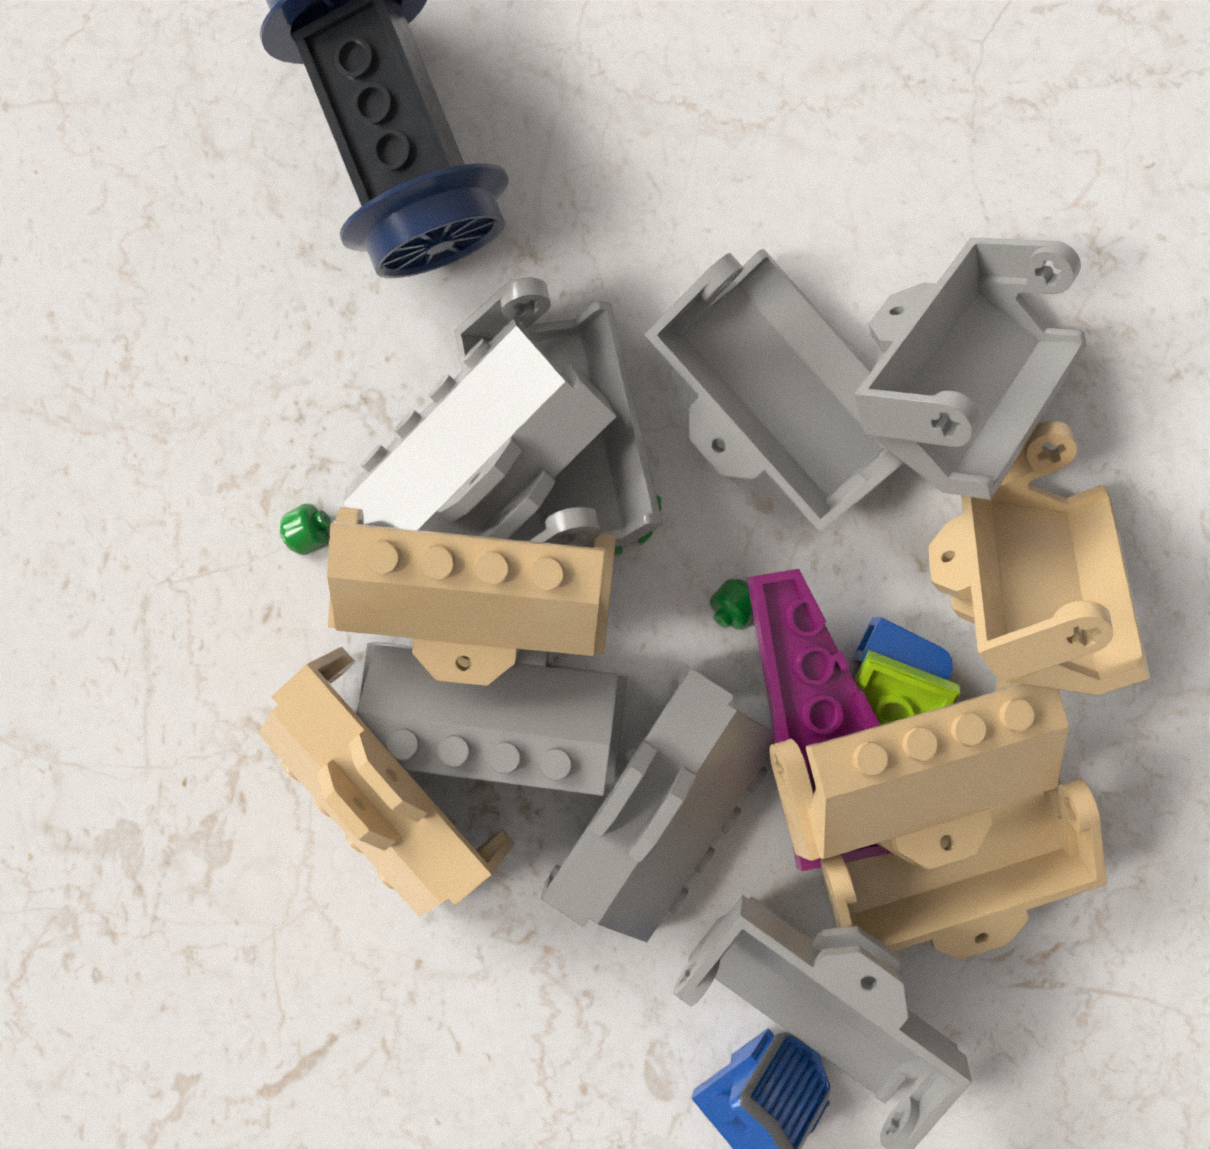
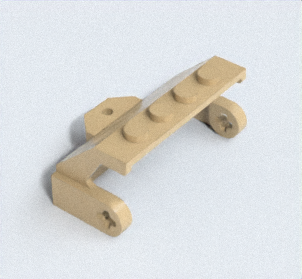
(1043, 578)
(467, 595)
(923, 779)
(372, 793)
(1030, 857)

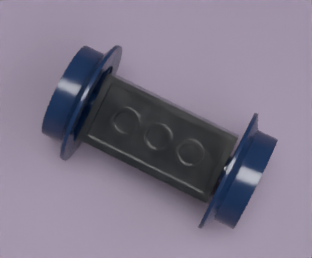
(391, 131)

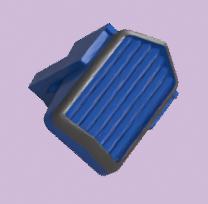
(767, 1094)

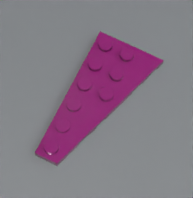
(805, 676)

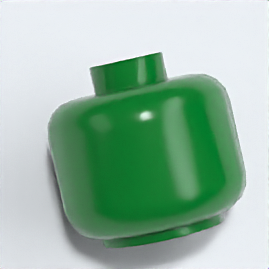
(305, 529)
(732, 604)

